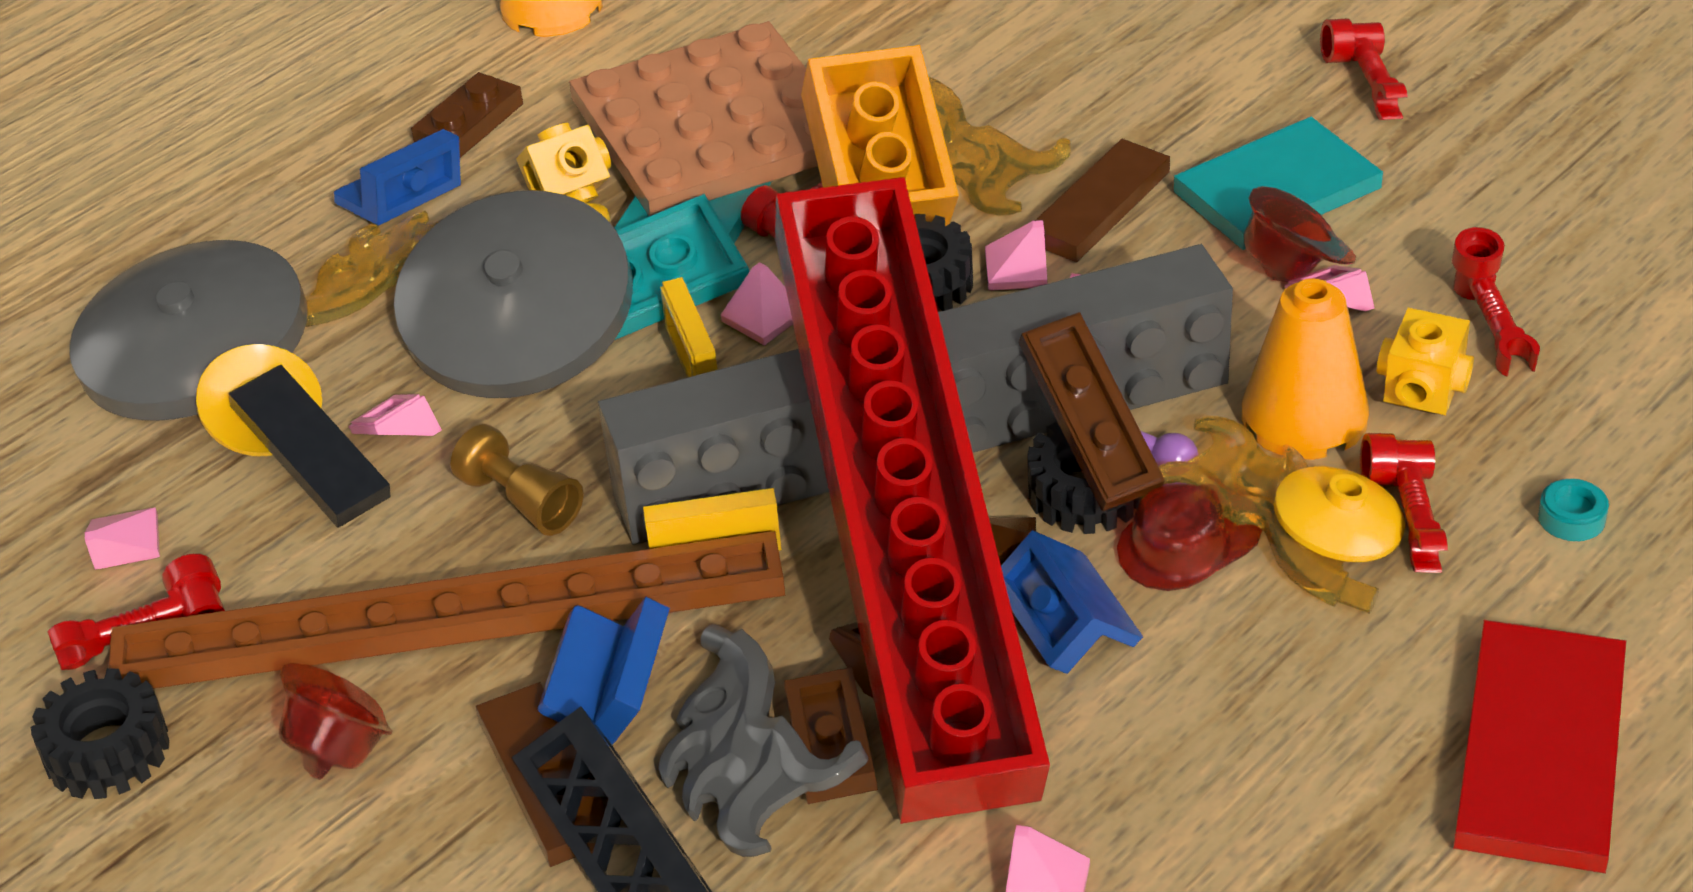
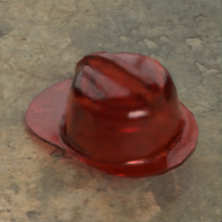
(1290, 236)
(1181, 538)
(328, 719)

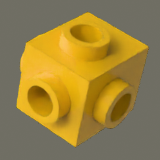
(566, 162)
(1426, 361)

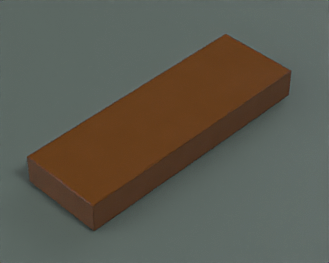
(1101, 198)
(1091, 411)
(510, 726)

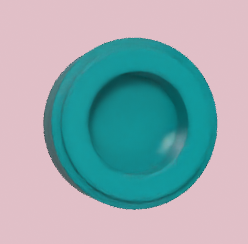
(1573, 510)

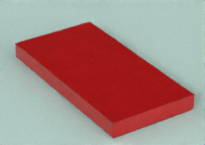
(1542, 747)

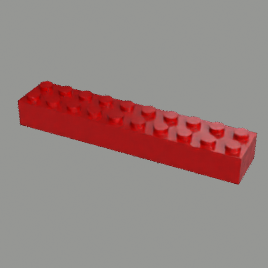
(908, 505)

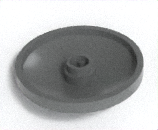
(513, 294)
(173, 314)

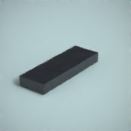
(309, 445)

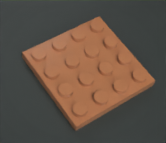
(702, 117)

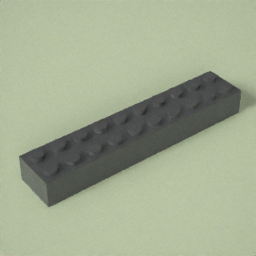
(753, 426)

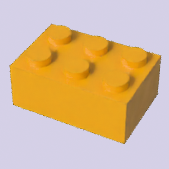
(879, 121)

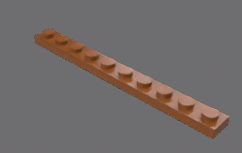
(446, 611)

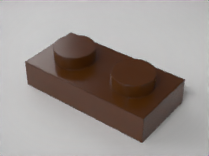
(472, 111)
(827, 718)

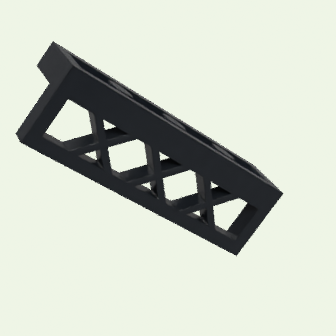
(625, 802)

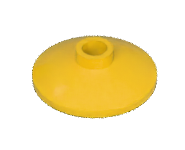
(233, 371)
(1339, 514)

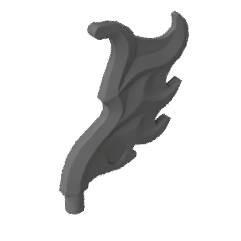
(739, 752)

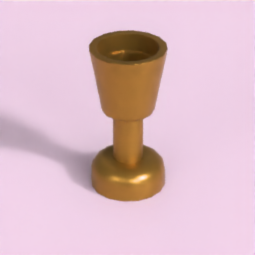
(540, 494)

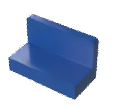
(404, 179)
(1063, 601)
(604, 666)

